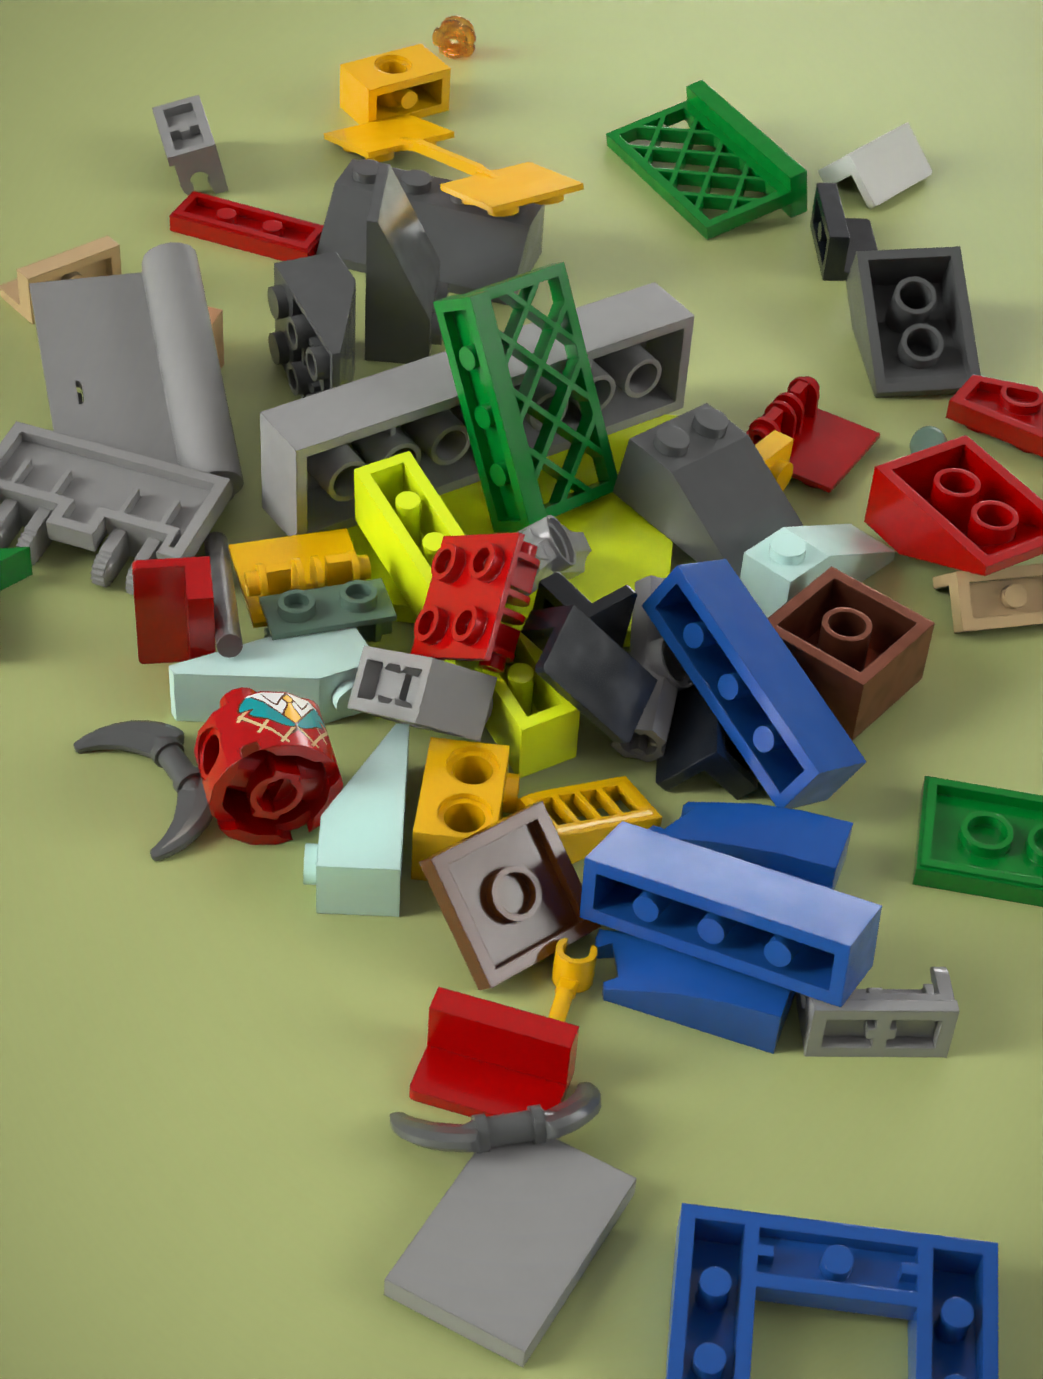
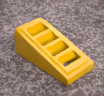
(584, 799)

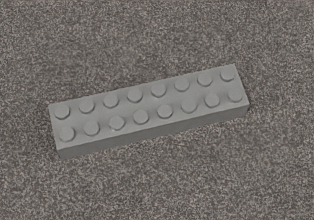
(313, 444)

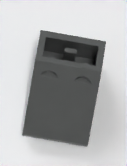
(313, 322)

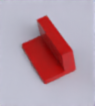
(173, 609)
(492, 1057)

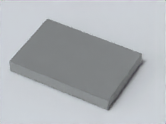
(510, 1243)

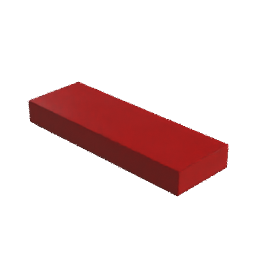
(245, 227)

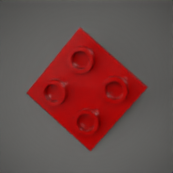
(823, 443)
(469, 595)

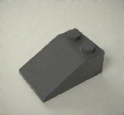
(399, 278)
(912, 320)
(703, 486)

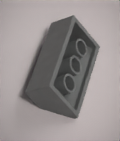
(468, 241)

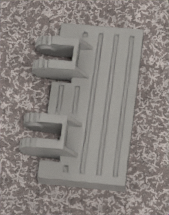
(86, 490)

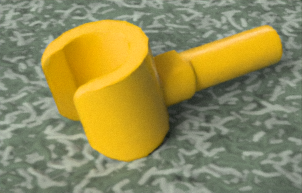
(570, 977)

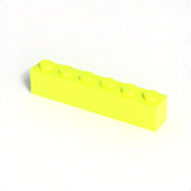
(406, 529)

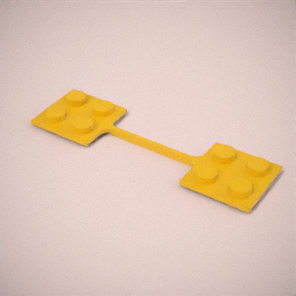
(495, 191)

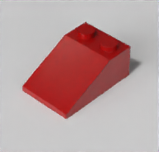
(955, 509)

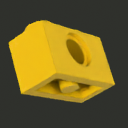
(395, 84)

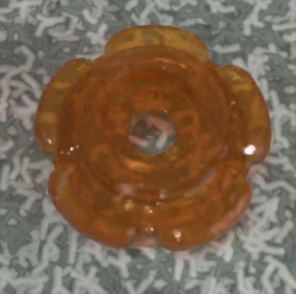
(459, 30)

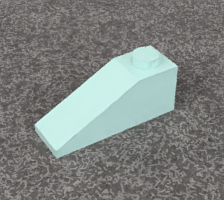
(799, 554)
(307, 666)
(363, 836)

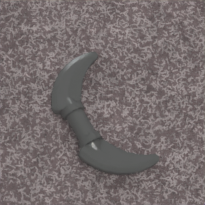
(165, 747)
(502, 1129)

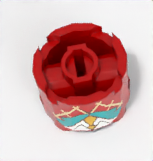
(266, 765)

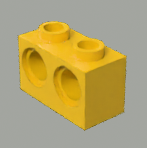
(460, 794)

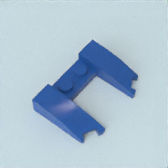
(704, 993)
(745, 1256)

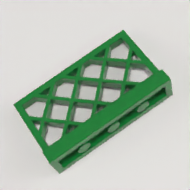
(737, 146)
(496, 410)

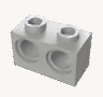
(423, 692)

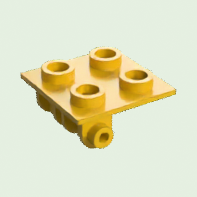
(295, 563)

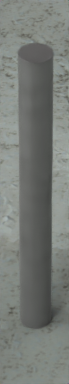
(225, 606)

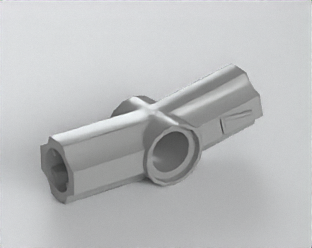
(557, 549)
(657, 658)

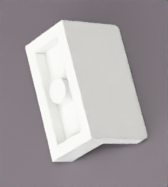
(882, 166)

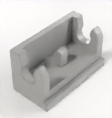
(189, 142)
(882, 1022)

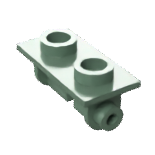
(329, 609)

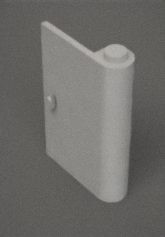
(142, 360)

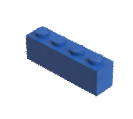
(753, 684)
(730, 912)

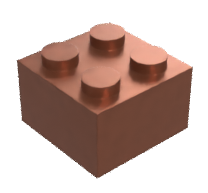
(854, 646)

